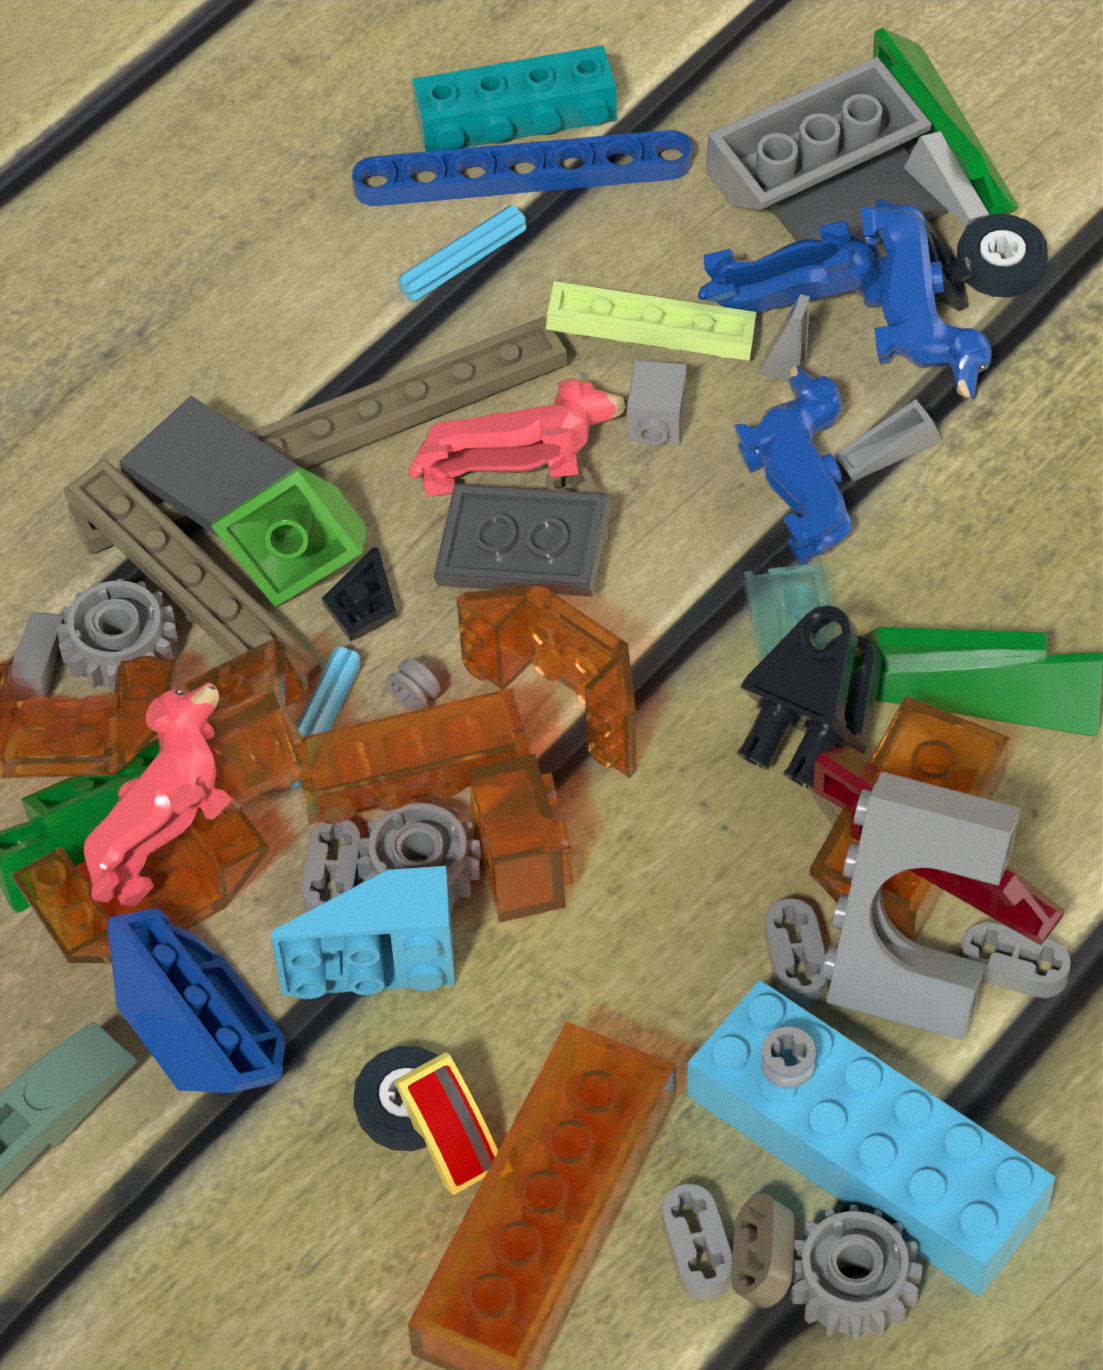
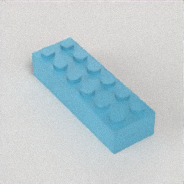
(874, 1140)

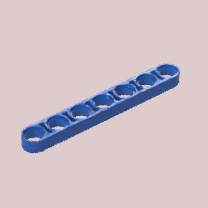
(502, 181)

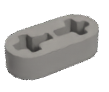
(320, 867)
(784, 954)
(1016, 960)
(709, 1237)

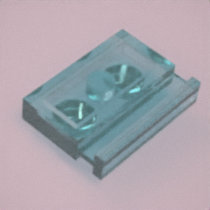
(781, 600)

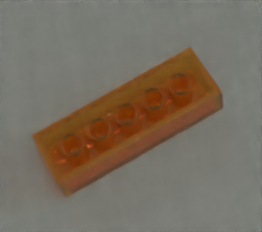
(544, 1206)

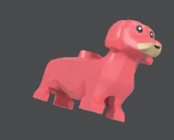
(515, 439)
(161, 800)

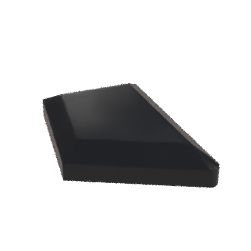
(953, 271)
(361, 597)

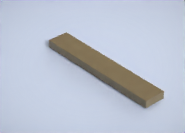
(177, 564)

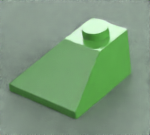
(292, 534)

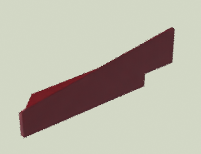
(1015, 903)

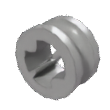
(412, 685)
(774, 1066)

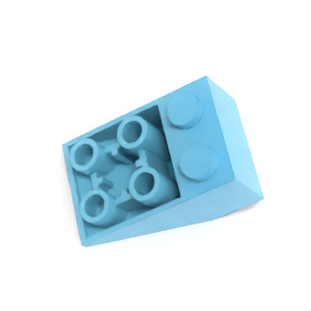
(371, 938)

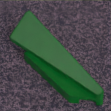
(925, 87)
(990, 676)
(63, 818)

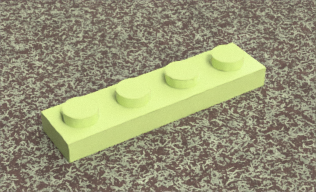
(651, 320)

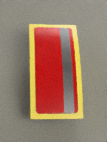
(448, 1122)

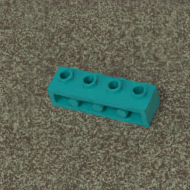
(526, 99)

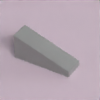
(942, 176)
(789, 343)
(889, 442)
(36, 657)

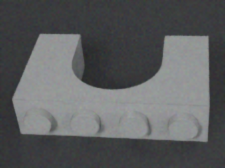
(874, 963)

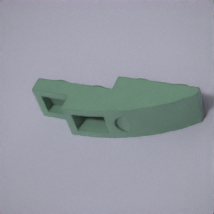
(57, 1096)

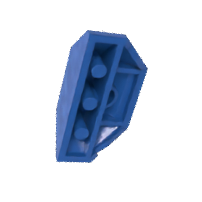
(191, 1007)

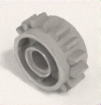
(111, 609)
(423, 832)
(848, 1303)

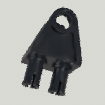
(813, 694)

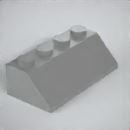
(812, 136)

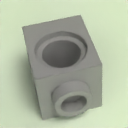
(656, 402)

